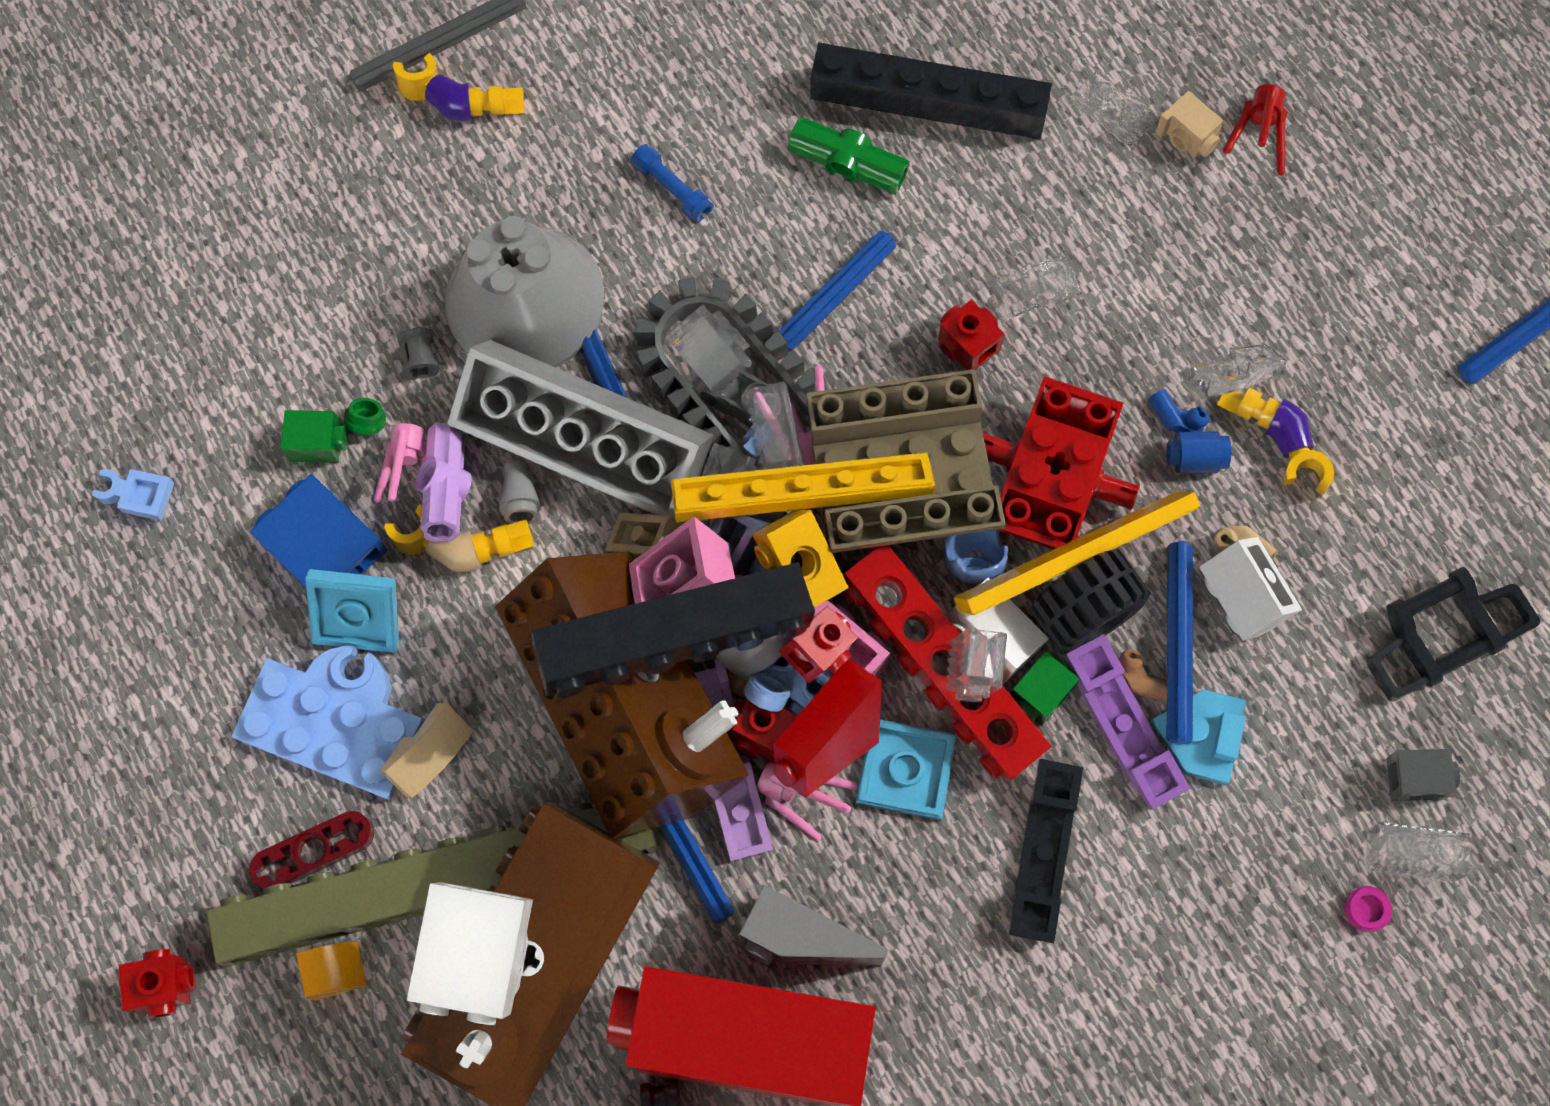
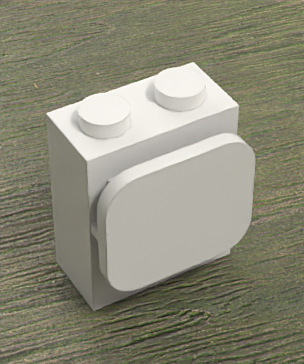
(470, 952)

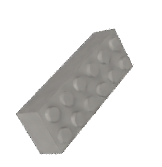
(576, 427)

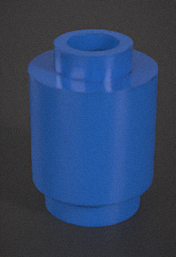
(1199, 452)

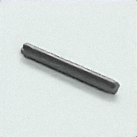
(435, 41)

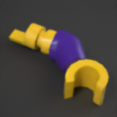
(455, 99)
(1288, 428)

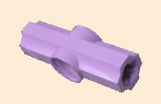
(443, 483)

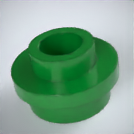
(365, 416)

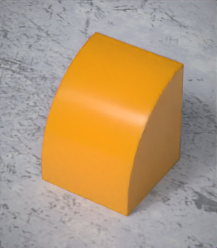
(331, 970)

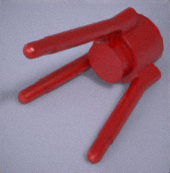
(1265, 111)

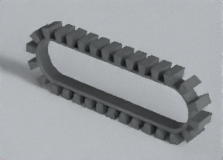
(759, 330)

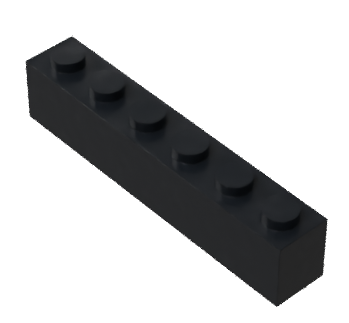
(929, 90)
(672, 630)

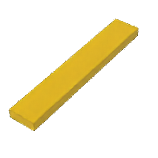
(802, 487)
(1075, 552)

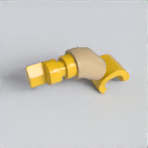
(468, 549)

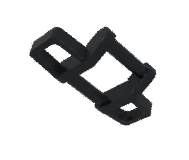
(1490, 641)

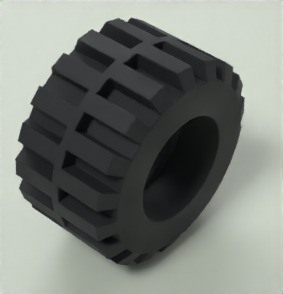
(1090, 600)

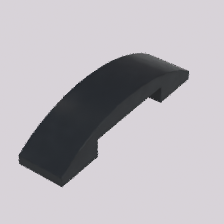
(1045, 851)

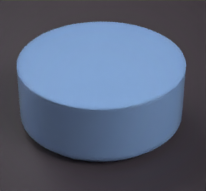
(766, 691)

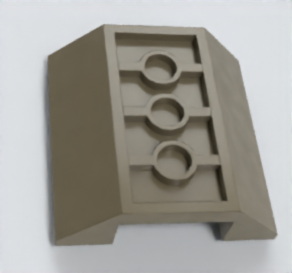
(905, 418)

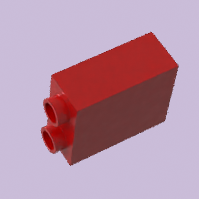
(743, 1037)

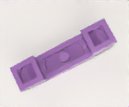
(1124, 723)

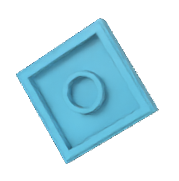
(352, 610)
(907, 770)

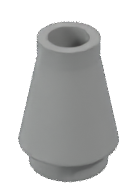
(518, 494)

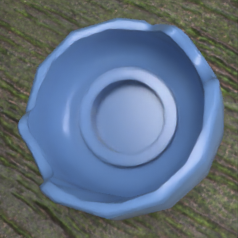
(975, 568)

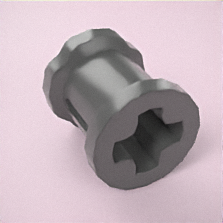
(418, 353)

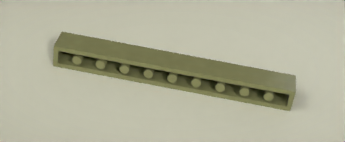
(368, 894)

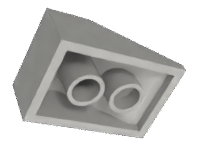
(800, 936)

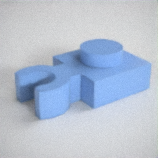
(139, 494)

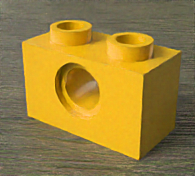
(801, 534)

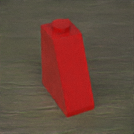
(830, 730)

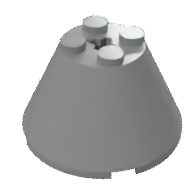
(525, 292)

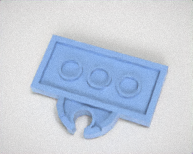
(328, 720)

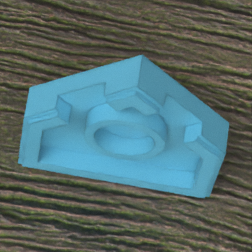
(1216, 737)

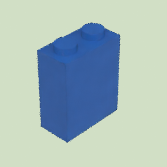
(316, 533)

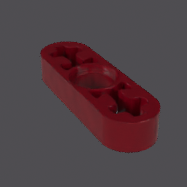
(295, 843)

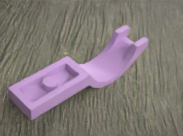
(740, 807)

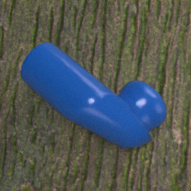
(1178, 419)

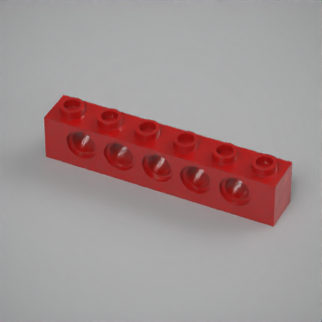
(884, 568)

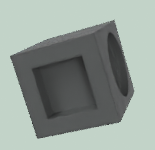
(1423, 774)

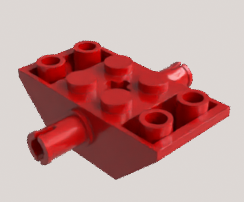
(1068, 432)

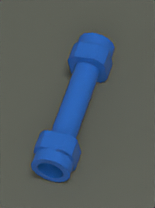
(649, 161)

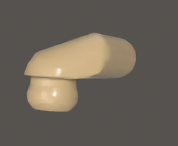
(1229, 535)

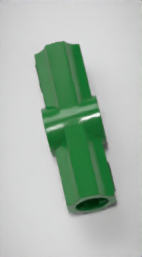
(848, 155)

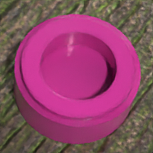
(1368, 909)

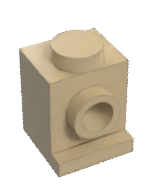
(1191, 126)

